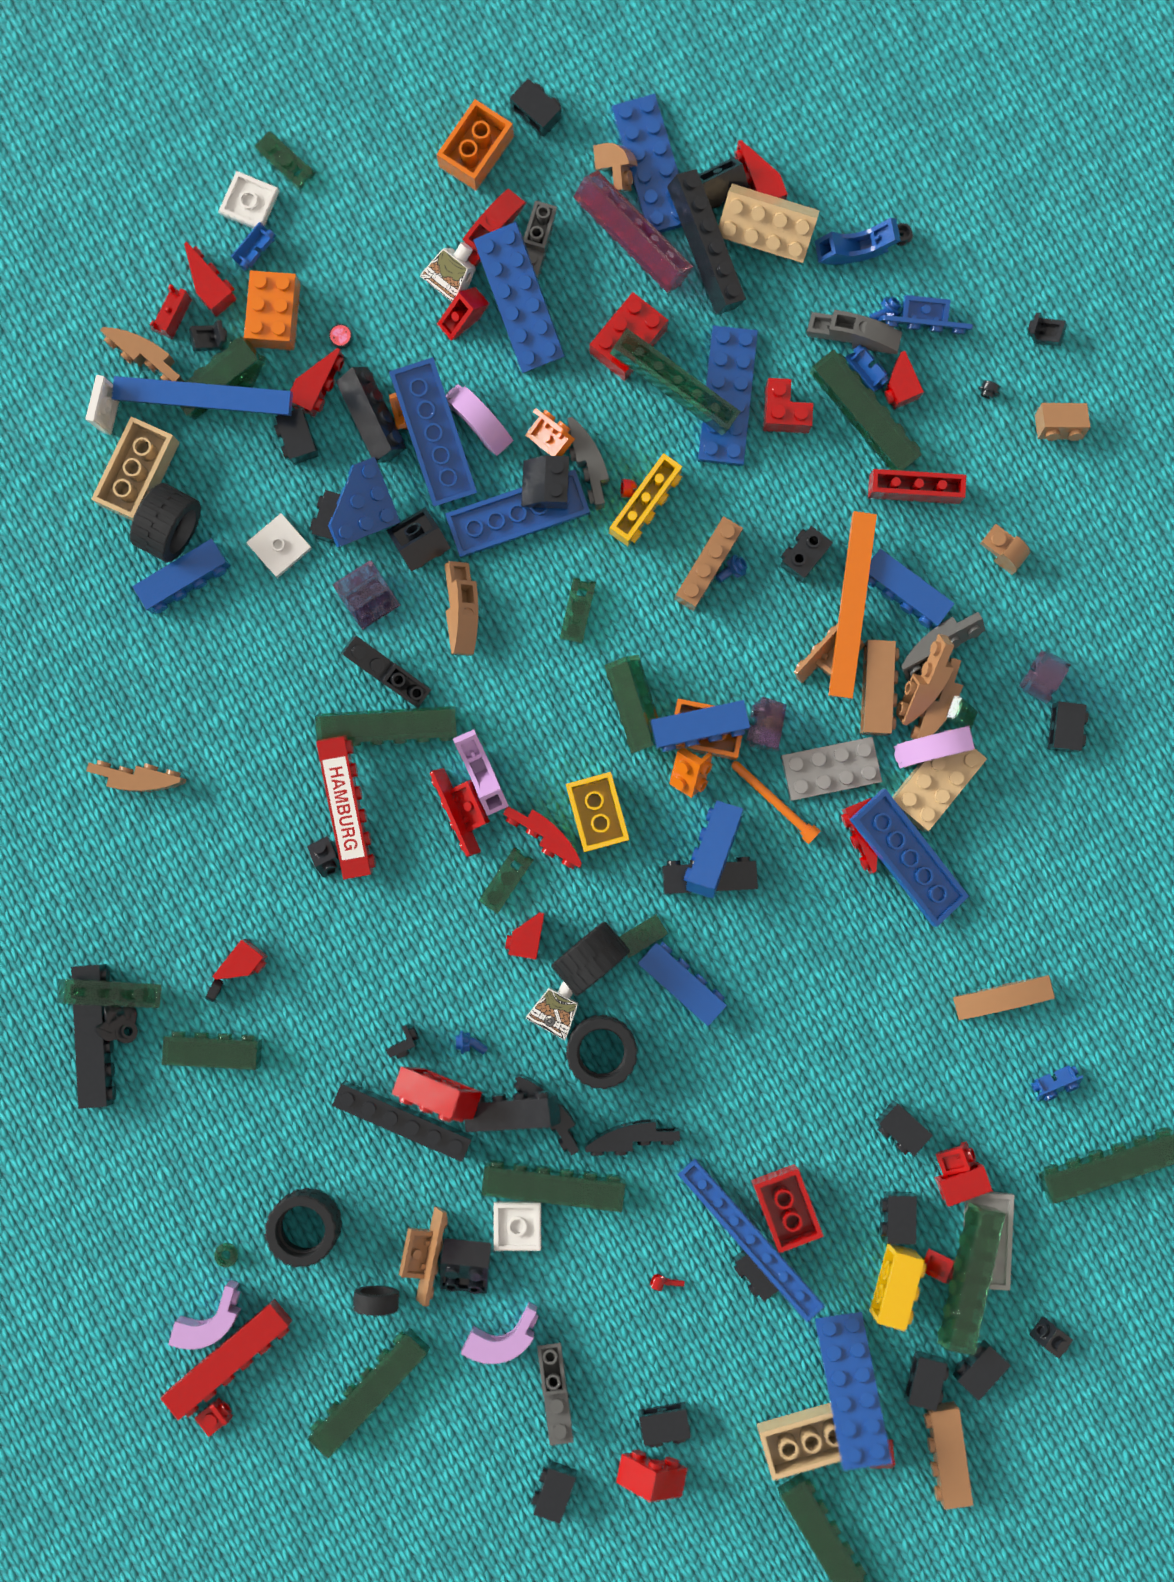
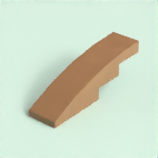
(1004, 997)

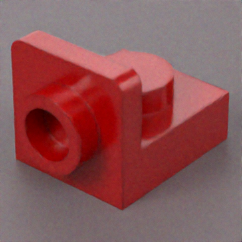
(956, 1159)
(939, 1266)
(214, 1416)

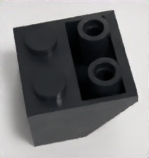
(465, 1266)

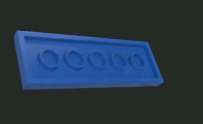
(645, 134)
(519, 297)
(731, 378)
(433, 431)
(505, 520)
(909, 857)
(852, 1391)

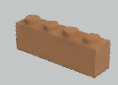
(708, 563)
(878, 687)
(949, 1456)

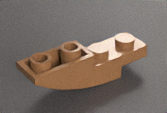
(141, 351)
(463, 610)
(925, 688)
(936, 713)
(143, 780)

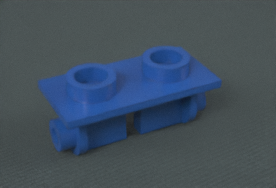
(252, 246)
(873, 377)
(1065, 1080)

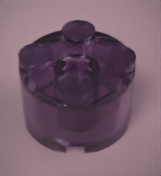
(1046, 676)

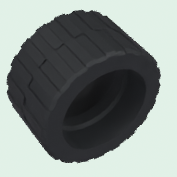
(165, 522)
(590, 958)
(599, 1080)
(283, 1248)

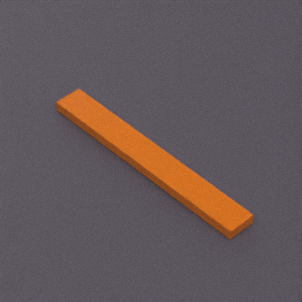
(852, 605)

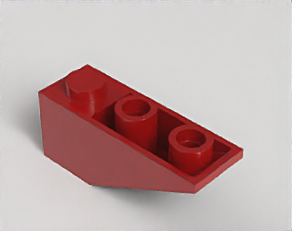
(759, 173)
(209, 287)
(313, 384)
(869, 857)

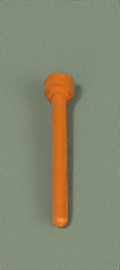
(807, 830)

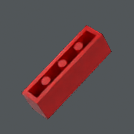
(917, 486)

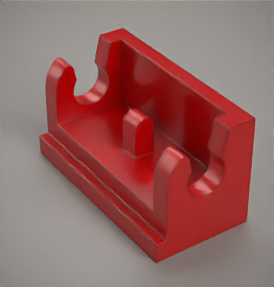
(171, 312)
(964, 1185)

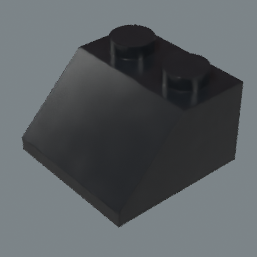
(545, 482)
(418, 539)

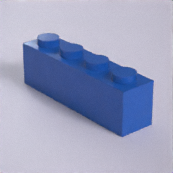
(182, 576)
(908, 590)
(700, 724)
(714, 849)
(677, 979)

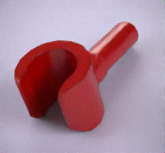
(658, 1281)

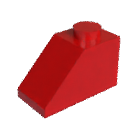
(463, 312)
(903, 383)
(526, 938)
(242, 961)

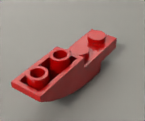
(497, 215)
(553, 839)

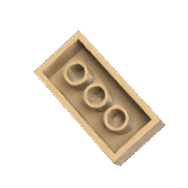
(767, 223)
(135, 467)
(935, 786)
(799, 1441)

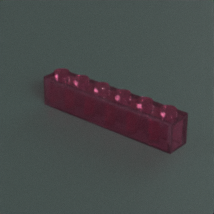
(632, 231)

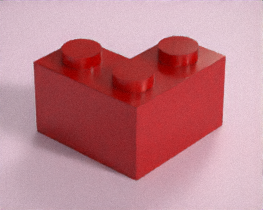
(780, 413)
(651, 1477)

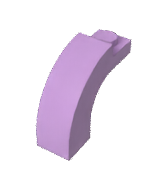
(479, 419)
(934, 747)
(481, 772)
(196, 1334)
(501, 1348)

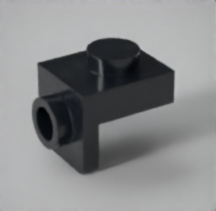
(1047, 330)
(208, 337)
(324, 857)
(402, 1048)
(1051, 1337)

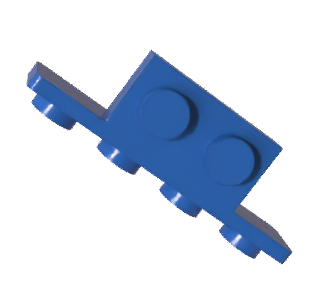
(926, 312)

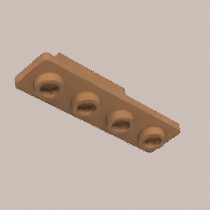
(820, 656)
(422, 1254)

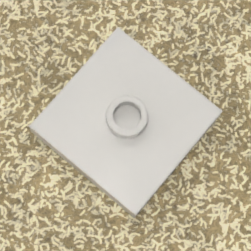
(248, 200)
(102, 408)
(279, 545)
(517, 1226)

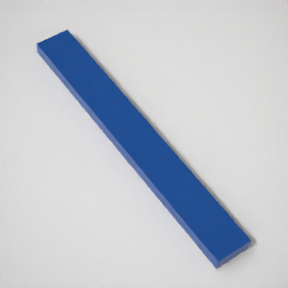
(202, 395)
(751, 1241)

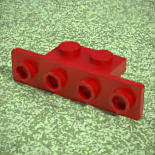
(462, 808)

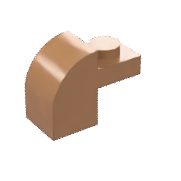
(618, 159)
(1009, 550)

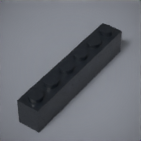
(706, 241)
(92, 1052)
(402, 1120)

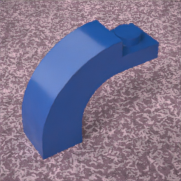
(857, 247)

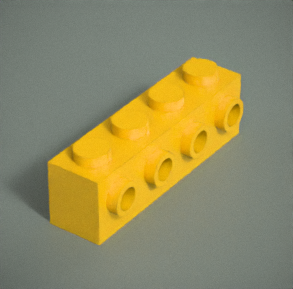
(645, 500)

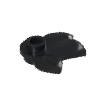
(117, 1020)

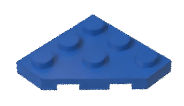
(362, 505)

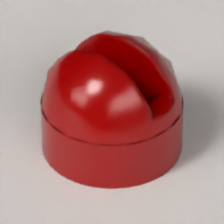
(627, 488)

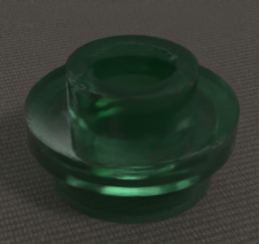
(221, 1260)

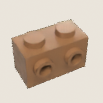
(1062, 421)

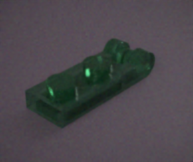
(284, 160)
(577, 611)
(505, 881)

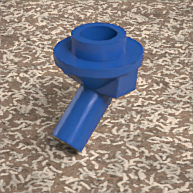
(891, 307)
(736, 566)
(464, 1043)

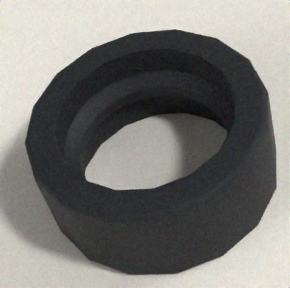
(376, 1300)

